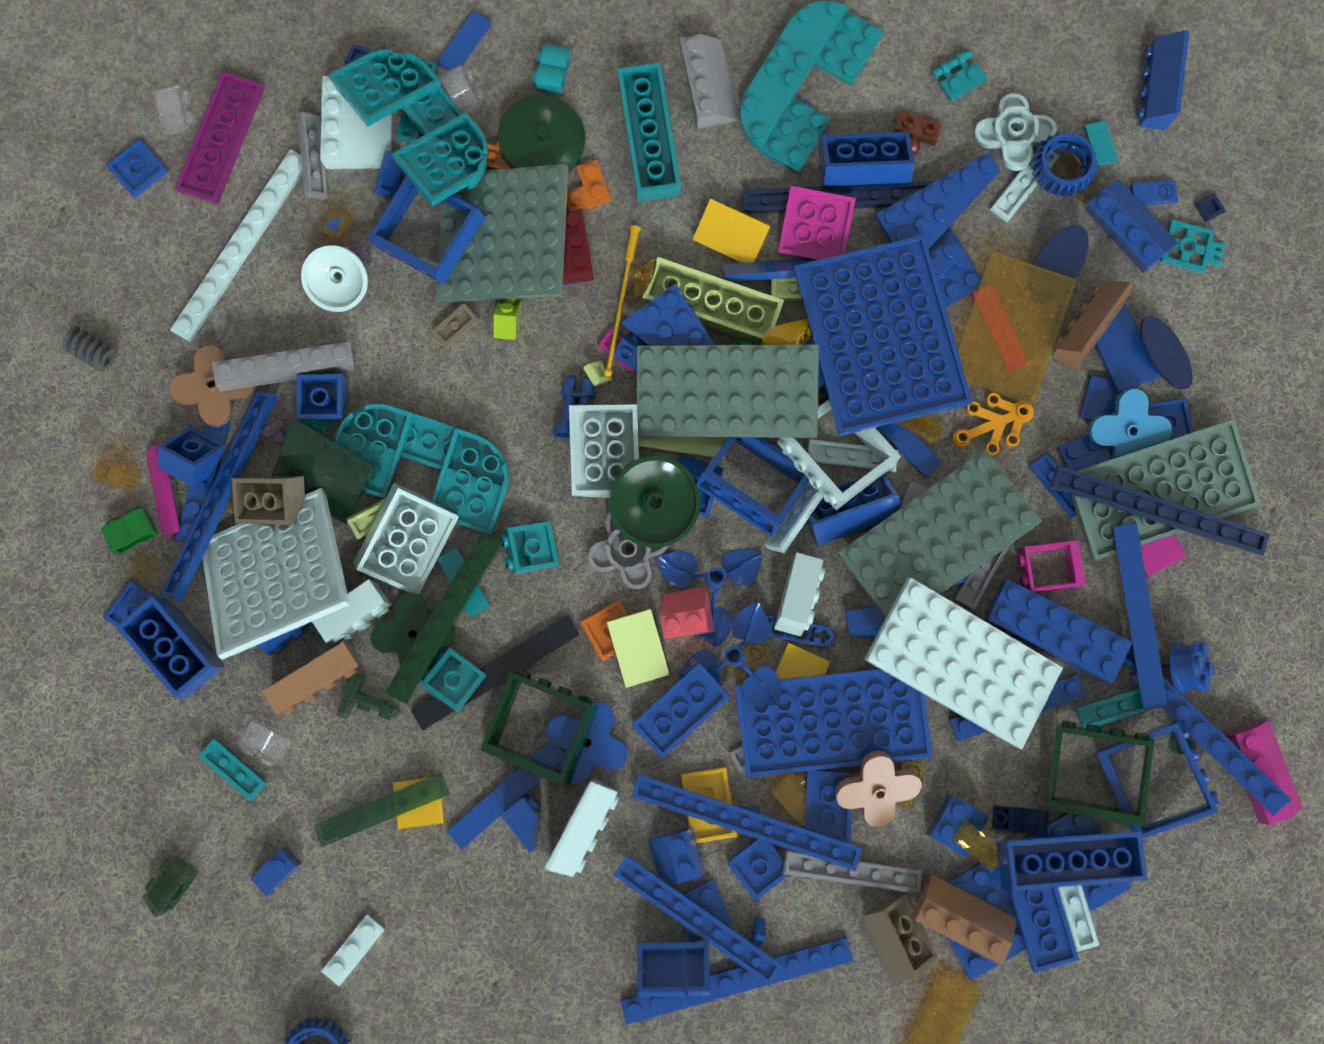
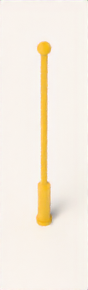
(630, 253)

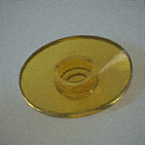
(643, 277)

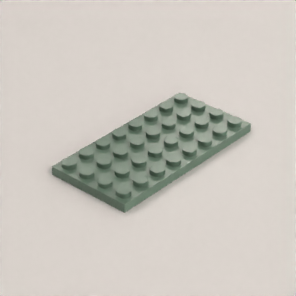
(728, 391)
(1194, 470)
(941, 533)

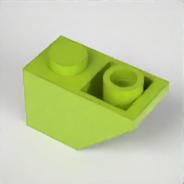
(507, 318)

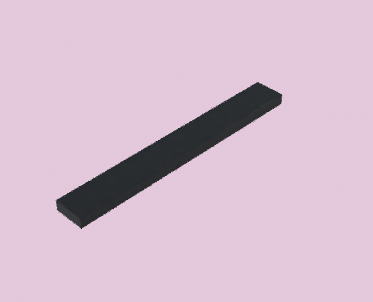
(499, 669)

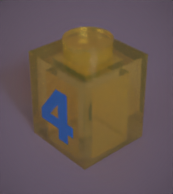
(336, 226)

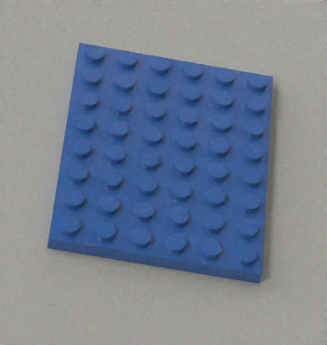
(882, 335)

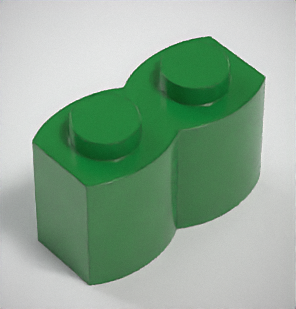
(129, 530)

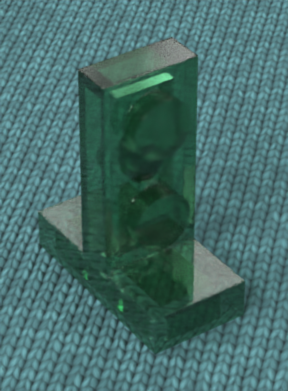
(364, 702)

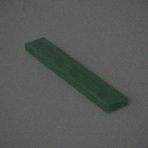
(381, 810)

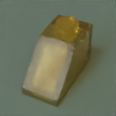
(116, 475)
(792, 796)
(977, 845)

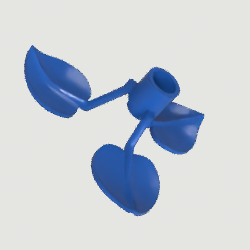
(739, 564)
(750, 626)

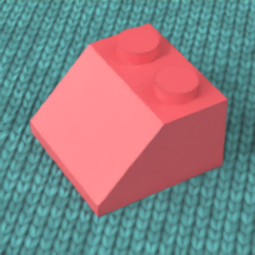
(686, 613)

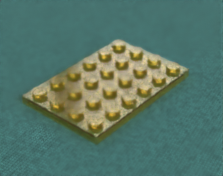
(1013, 327)

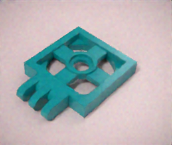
(1208, 251)

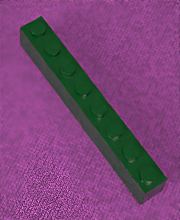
(443, 618)

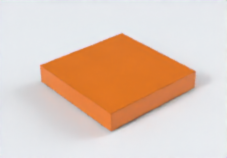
(597, 629)

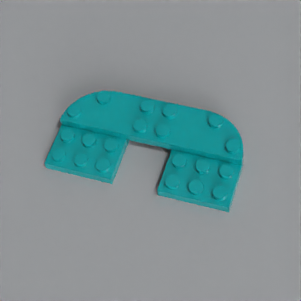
(815, 36)
(452, 146)
(471, 466)

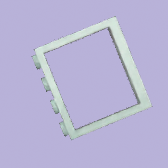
(819, 480)

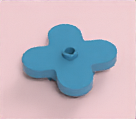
(1132, 414)

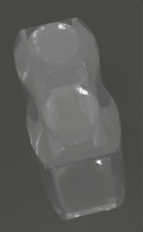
(459, 87)
(174, 110)
(264, 742)

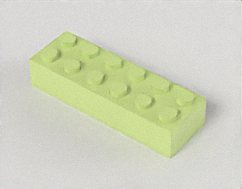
(718, 302)

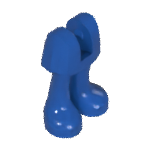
(562, 429)

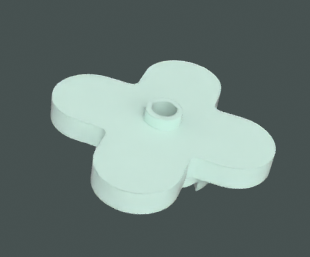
(1014, 131)

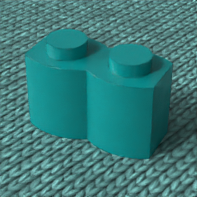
(552, 68)

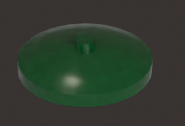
(541, 133)
(654, 501)

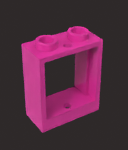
(1073, 561)

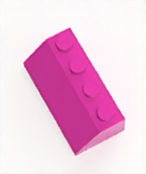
(1262, 748)

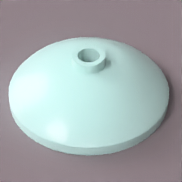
(325, 288)

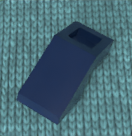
(1020, 819)

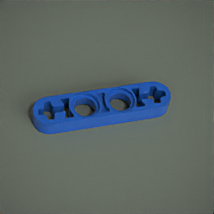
(790, 637)

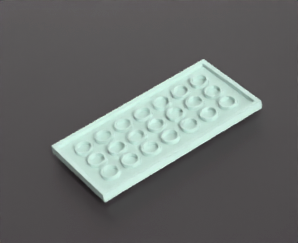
(963, 663)

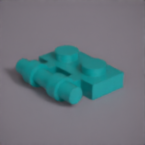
(964, 80)

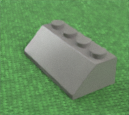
(708, 80)

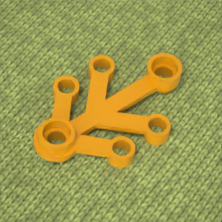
(995, 422)

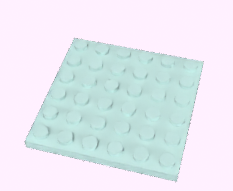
(273, 577)

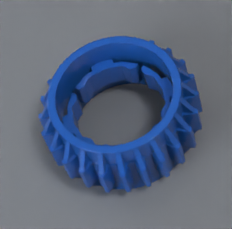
(1076, 145)
(318, 1027)

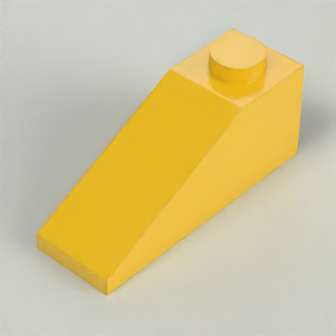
(788, 334)

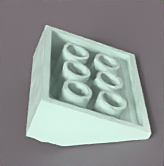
(346, 138)
(600, 446)
(405, 540)
(582, 828)

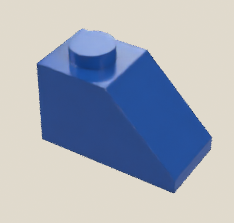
(276, 871)

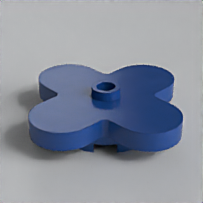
(604, 750)

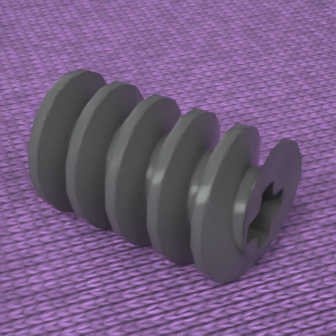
(88, 349)

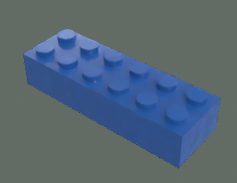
(1057, 632)
(1071, 861)

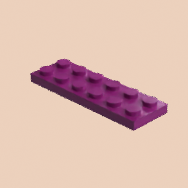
(219, 138)

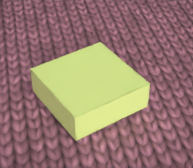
(596, 373)

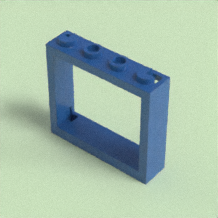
(393, 215)
(741, 502)
(1200, 776)

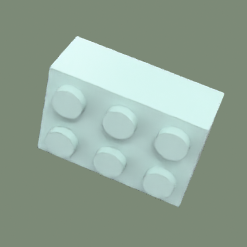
(800, 595)
(365, 604)

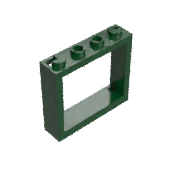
(496, 727)
(1095, 810)

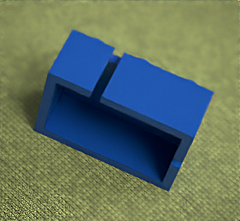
(673, 969)

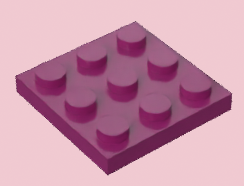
(815, 224)

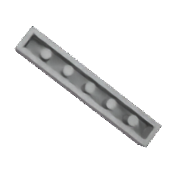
(282, 366)

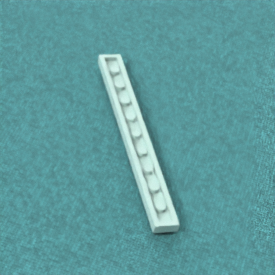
(239, 247)

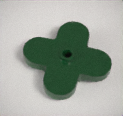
(394, 635)

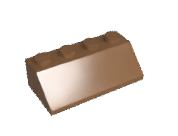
(1092, 323)
(312, 677)
(965, 919)

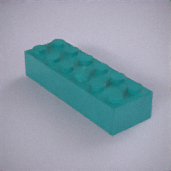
(649, 132)

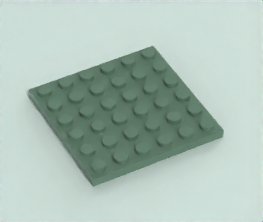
(519, 241)

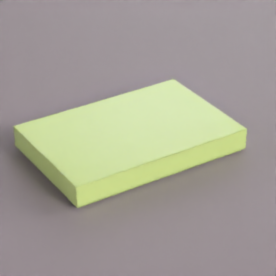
(638, 648)

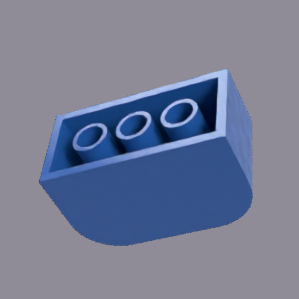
(170, 646)

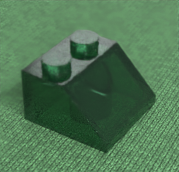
(169, 885)

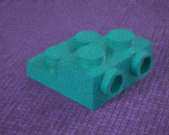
(529, 548)
(452, 679)

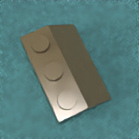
(267, 499)
(900, 938)

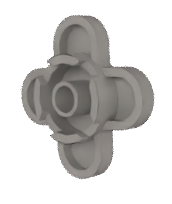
(611, 555)

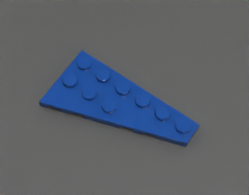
(938, 204)
(668, 321)

